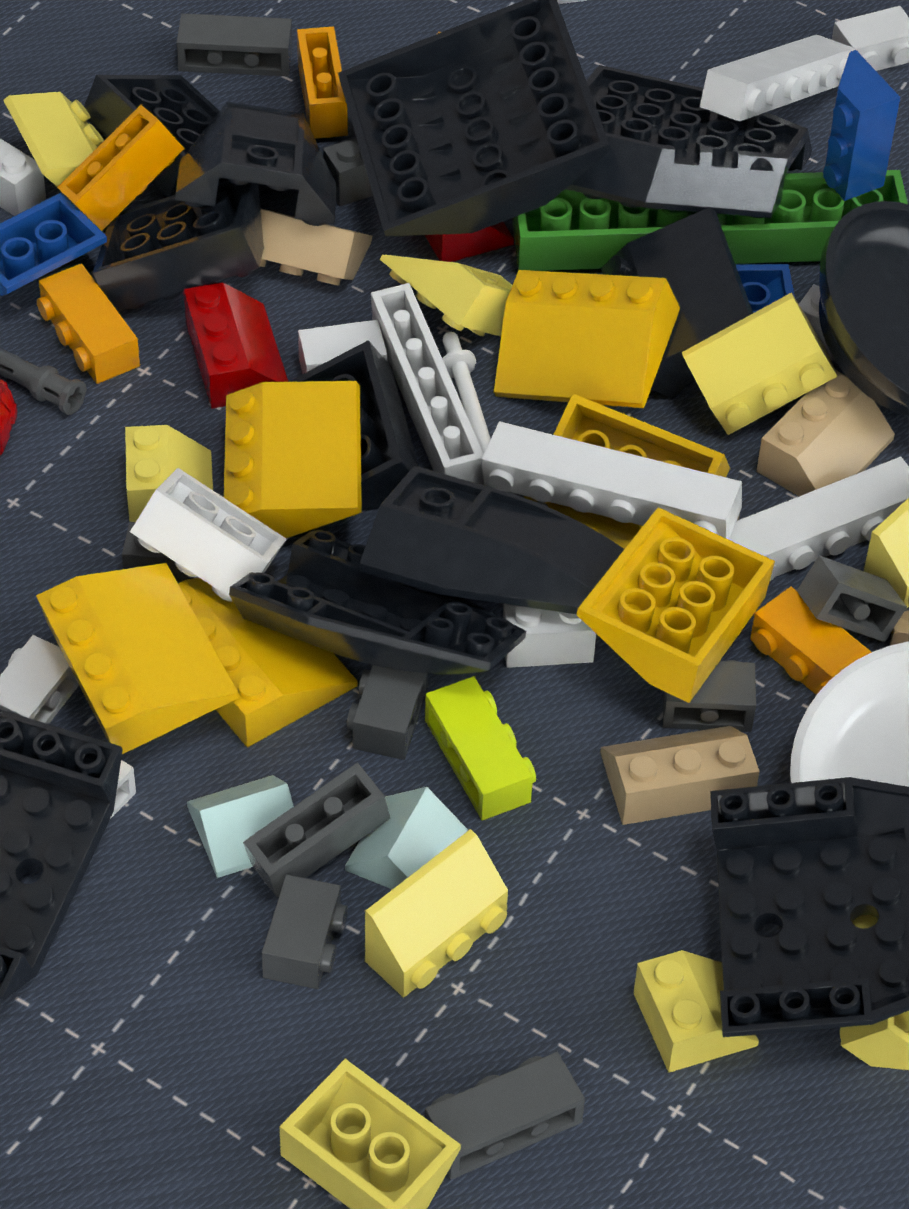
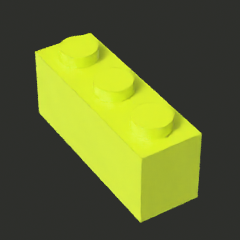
(479, 747)

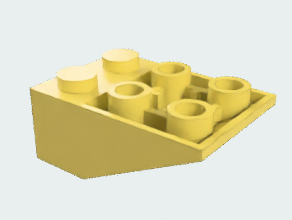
(461, 292)

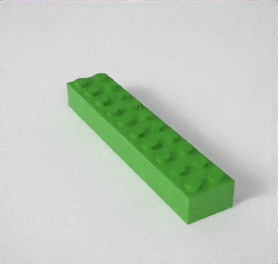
(587, 232)

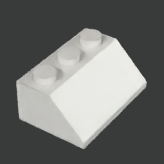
(205, 533)

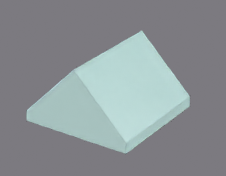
(235, 815)
(411, 837)

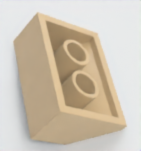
(321, 249)
(824, 438)
(677, 772)

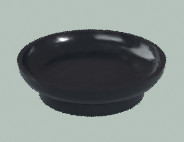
(868, 300)

